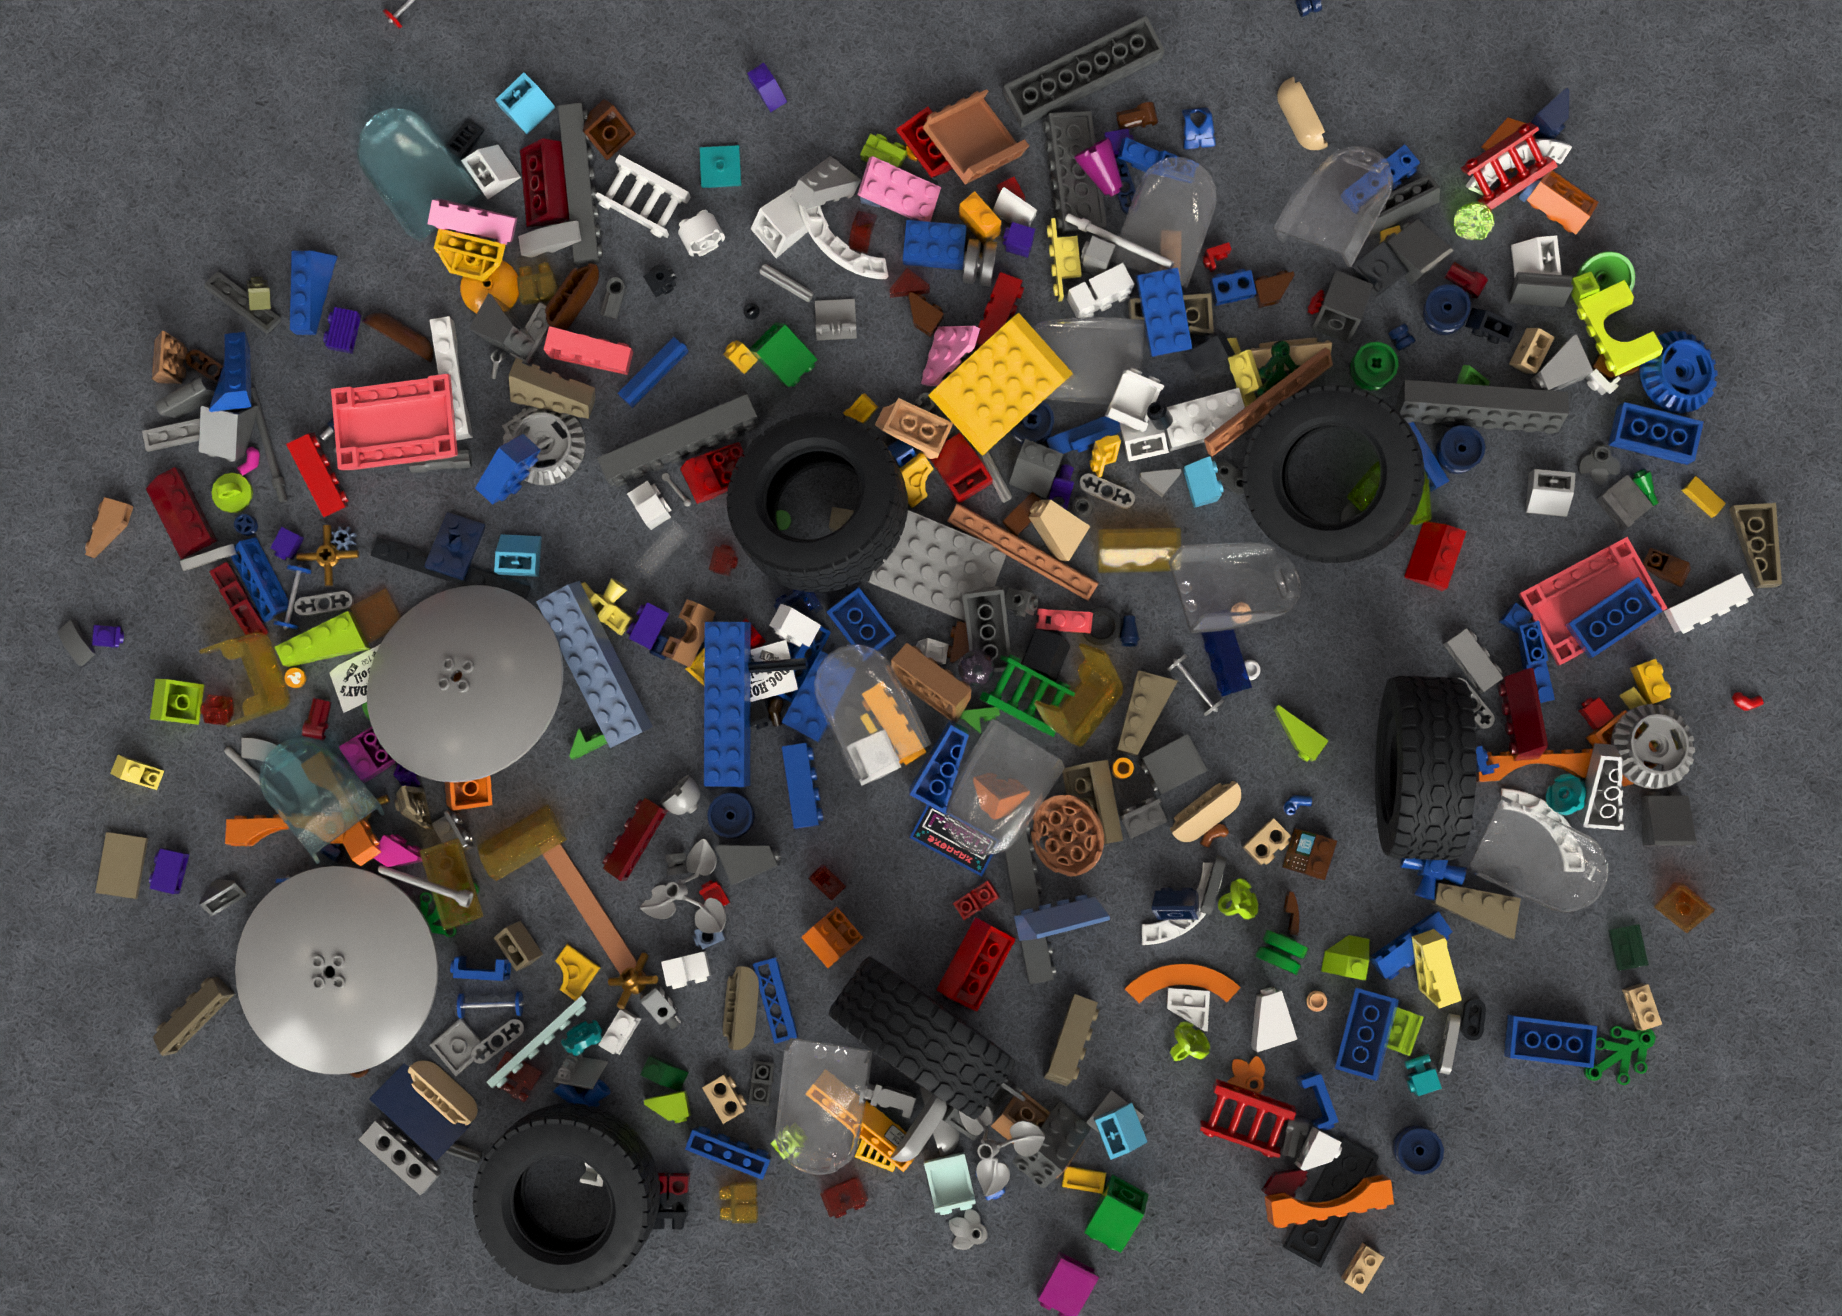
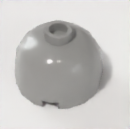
(682, 797)

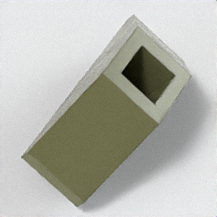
(258, 293)

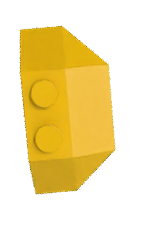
(468, 254)

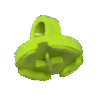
(232, 493)
(1242, 900)
(1190, 1042)

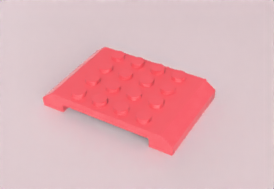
(394, 423)
(1579, 588)

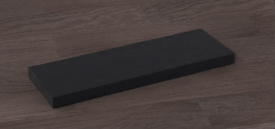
(1316, 1237)

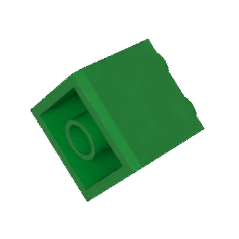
(783, 354)
(1116, 1214)

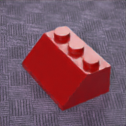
(922, 145)
(1435, 555)

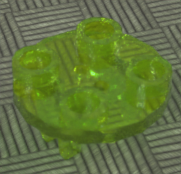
(1482, 224)

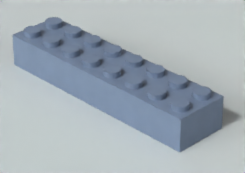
(594, 664)

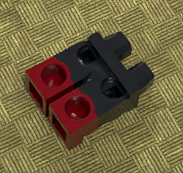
(676, 1203)

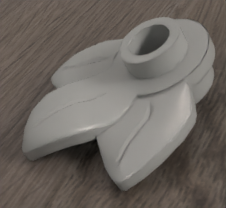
(965, 1228)

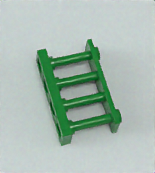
(1011, 707)

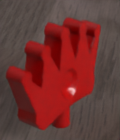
(1316, 302)

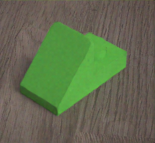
(1472, 377)
(972, 717)
(582, 746)

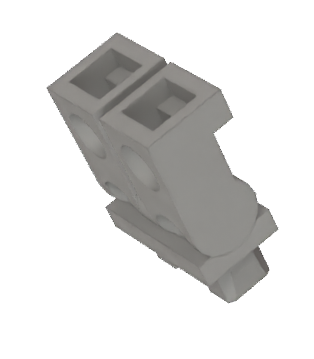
(893, 1097)

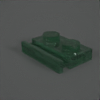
(1628, 947)

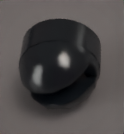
(754, 313)

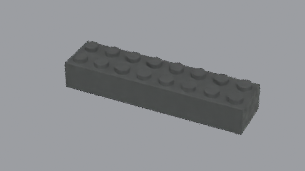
(1083, 72)
(1483, 406)
(678, 441)

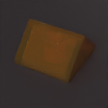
(1683, 907)

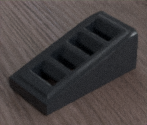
(460, 155)

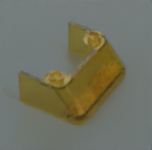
(263, 673)
(1093, 699)

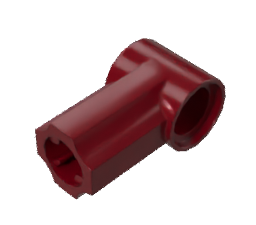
(1469, 281)
(317, 721)

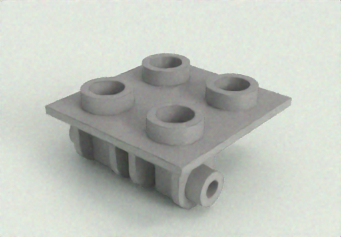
(835, 319)
(580, 1071)

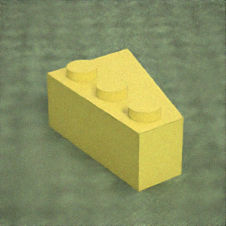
(1435, 969)

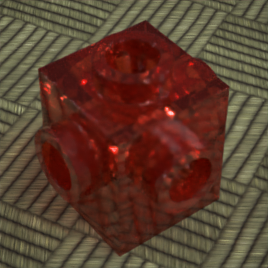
(217, 709)

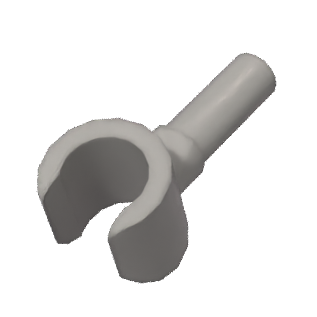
(496, 361)

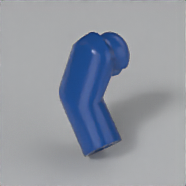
(1295, 802)

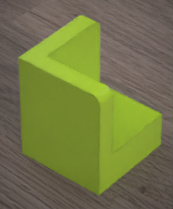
(1583, 287)

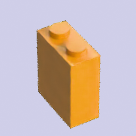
(979, 218)

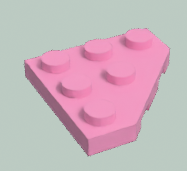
(947, 348)

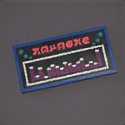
(933, 833)

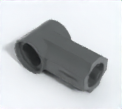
(613, 300)
(1294, 1135)

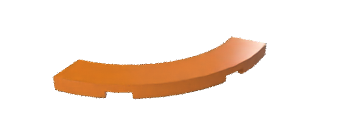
(1182, 975)

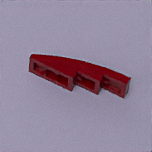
(238, 599)

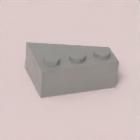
(825, 183)
(1097, 255)

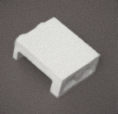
(1133, 398)

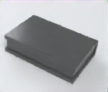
(1540, 289)
(187, 398)

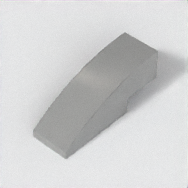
(549, 239)

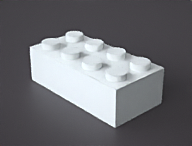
(1201, 417)

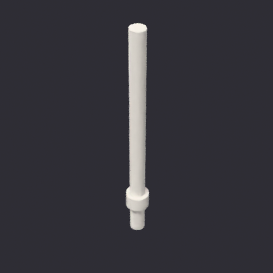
(1085, 225)

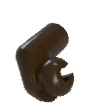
(774, 710)

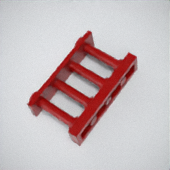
(1525, 175)
(1244, 1098)

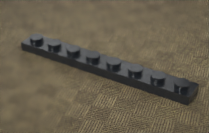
(416, 559)

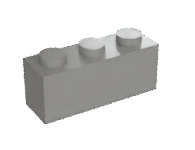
(1473, 660)

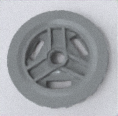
(566, 452)
(1635, 751)

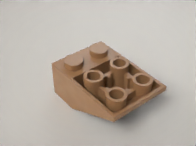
(168, 359)

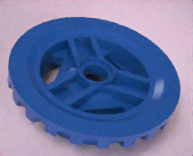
(1660, 376)

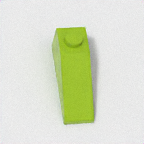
(1303, 738)

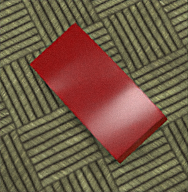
(976, 900)

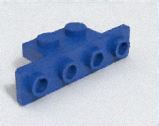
(1083, 435)

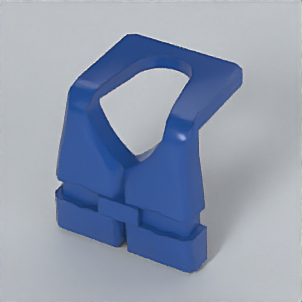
(1201, 135)

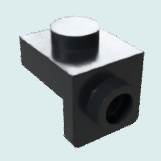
(759, 714)

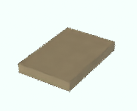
(121, 865)

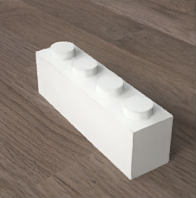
(1709, 602)

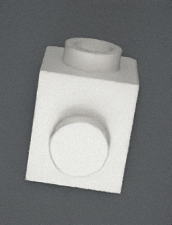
(1598, 382)

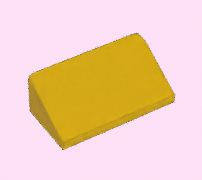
(1703, 497)

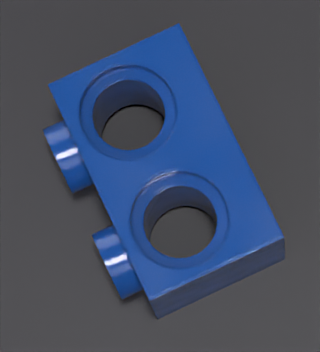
(1234, 292)

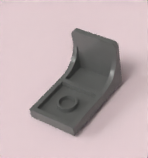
(1007, 1090)
(1063, 1136)

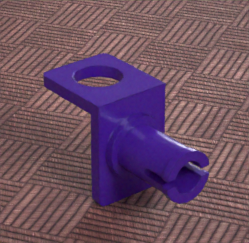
(1063, 486)

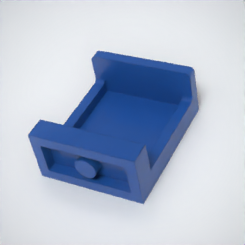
(501, 972)
(1328, 1113)

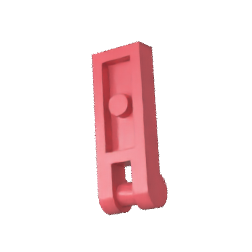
(1065, 621)

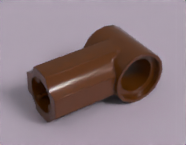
(1140, 116)

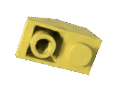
(136, 772)

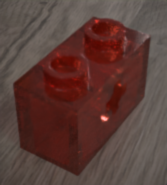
(832, 1196)

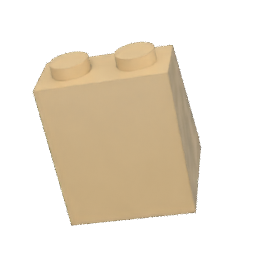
(1057, 528)

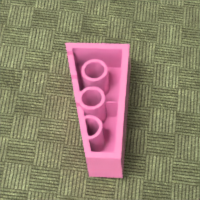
(472, 220)

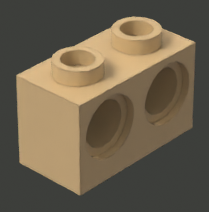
(1263, 837)
(1642, 1006)
(719, 1100)
(1362, 1268)

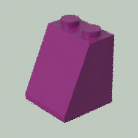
(1067, 1286)

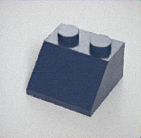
(1553, 116)
(1176, 904)

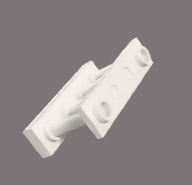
(643, 177)

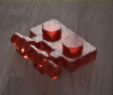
(525, 1077)

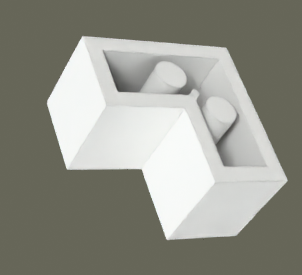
(649, 506)
(794, 626)
(686, 968)

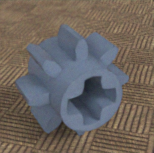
(349, 540)

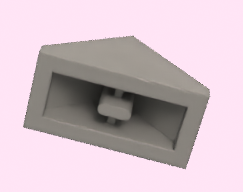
(1160, 480)

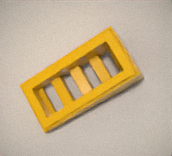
(859, 1154)

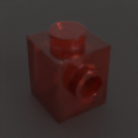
(723, 560)

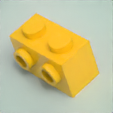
(1651, 681)

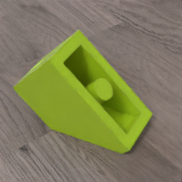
(670, 1106)

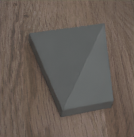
(221, 895)

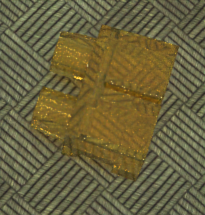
(528, 284)
(740, 1193)

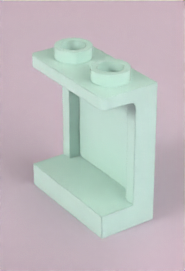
(950, 1183)

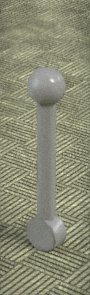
(687, 502)

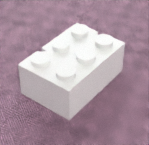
(1105, 289)

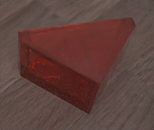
(862, 231)
(908, 283)
(827, 882)

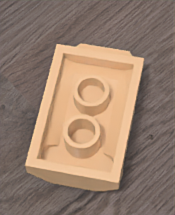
(915, 427)

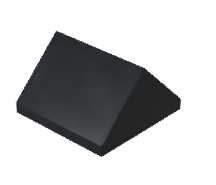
(1046, 654)

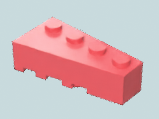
(588, 351)

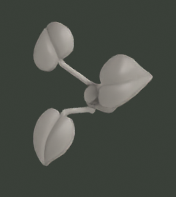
(712, 915)
(991, 1173)

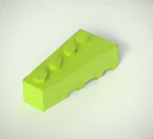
(330, 639)

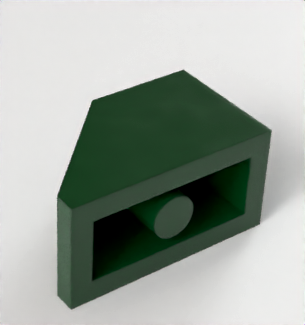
(664, 1073)

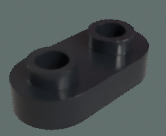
(1473, 1019)

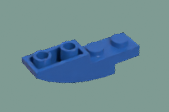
(1141, 156)
(1535, 656)

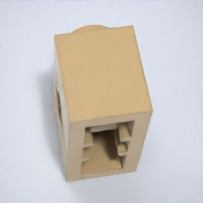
(1531, 350)

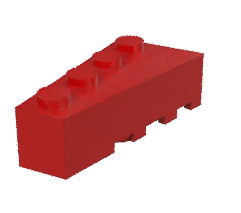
(1000, 307)
(318, 474)

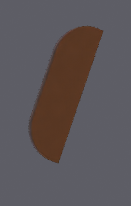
(572, 296)
(400, 334)

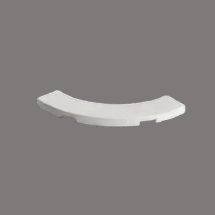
(1553, 148)
(838, 250)
(1534, 803)
(1170, 929)

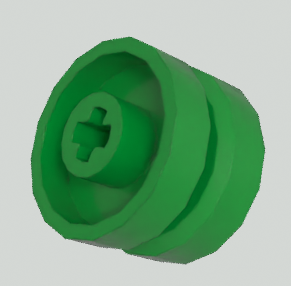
(1382, 358)
(1281, 952)

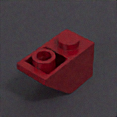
(1285, 1182)

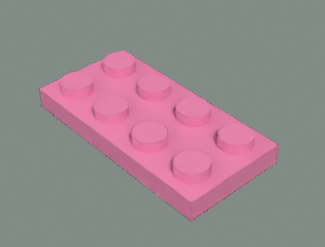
(899, 190)

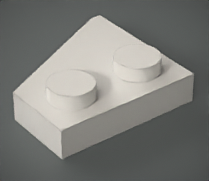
(1190, 1005)

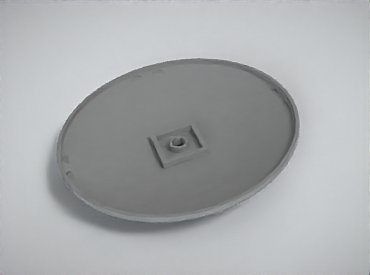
(495, 709)
(380, 961)

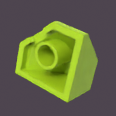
(1348, 958)

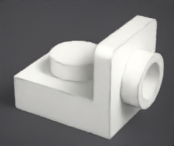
(934, 649)

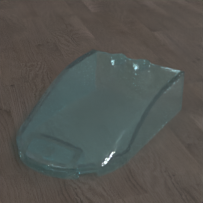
(411, 168)
(314, 792)

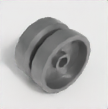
(979, 262)

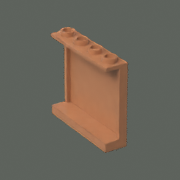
(972, 137)

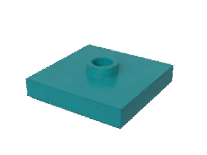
(720, 166)

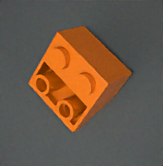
(832, 937)

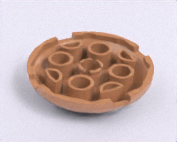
(1067, 853)

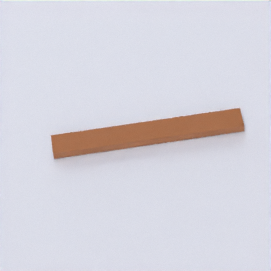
(1265, 403)
(1023, 551)
(590, 908)

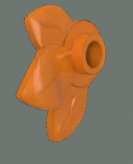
(1245, 1073)

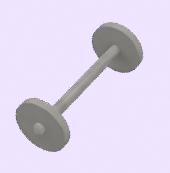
(1177, 662)

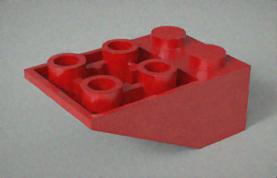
(961, 469)
(711, 472)

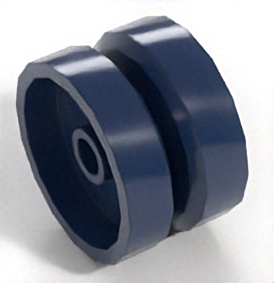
(1444, 321)
(1040, 431)
(1467, 440)
(742, 820)
(1405, 1148)

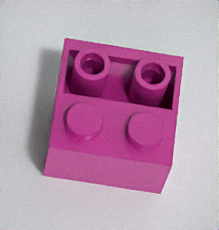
(396, 851)

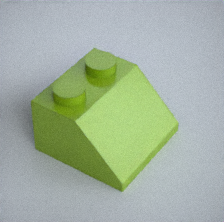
(177, 701)

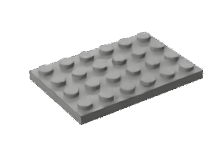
(938, 566)

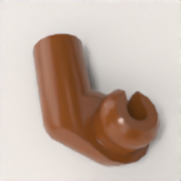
(1217, 831)

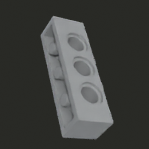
(403, 1168)

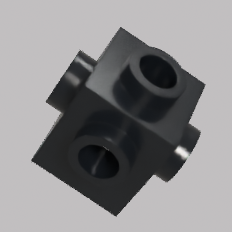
(655, 283)

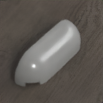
(920, 1130)
(945, 1135)

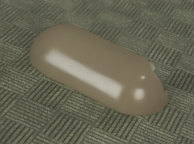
(740, 1007)

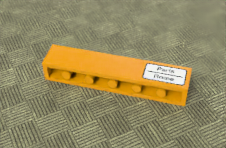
(882, 1134)

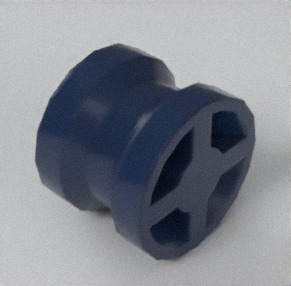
(241, 524)

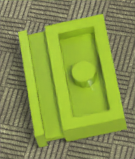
(1404, 1031)

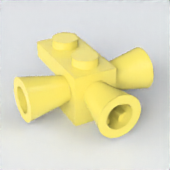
(606, 609)

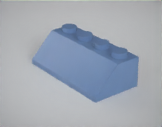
(1059, 918)

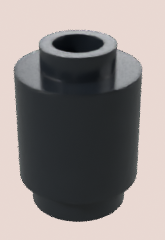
(1159, 415)

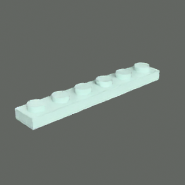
(531, 1049)

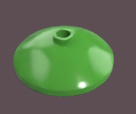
(1613, 268)

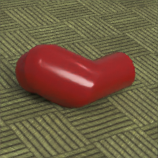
(1745, 703)

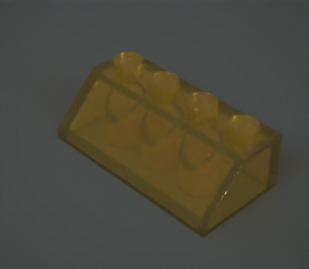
(1137, 549)
(521, 843)
(448, 867)

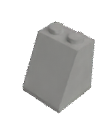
(1563, 368)

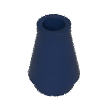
(1129, 634)

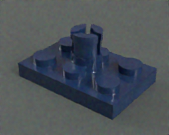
(455, 546)

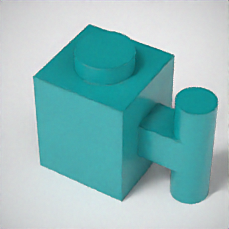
(1423, 1080)

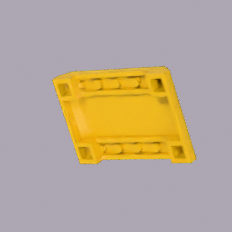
(1000, 384)

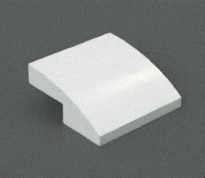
(1013, 208)

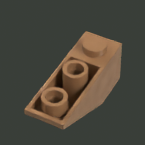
(111, 521)

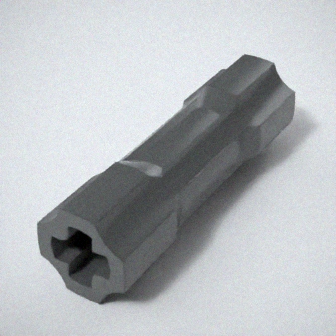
(462, 460)

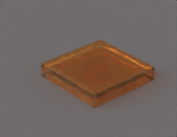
(376, 615)

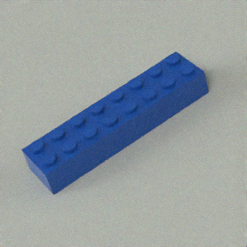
(727, 704)

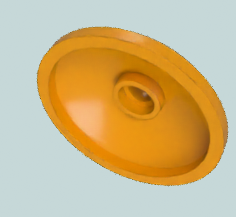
(502, 286)

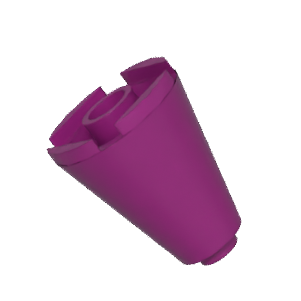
(1101, 166)

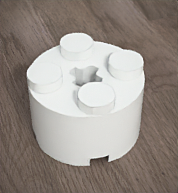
(700, 233)

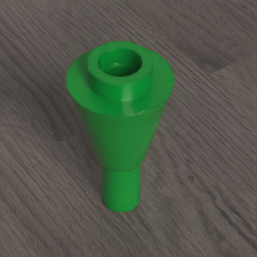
(1644, 481)

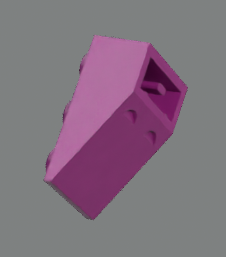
(366, 755)

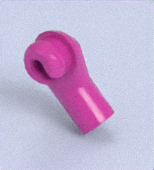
(252, 461)

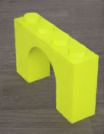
(1618, 355)

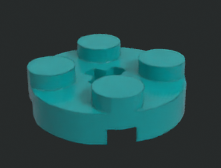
(1575, 798)
(581, 1037)

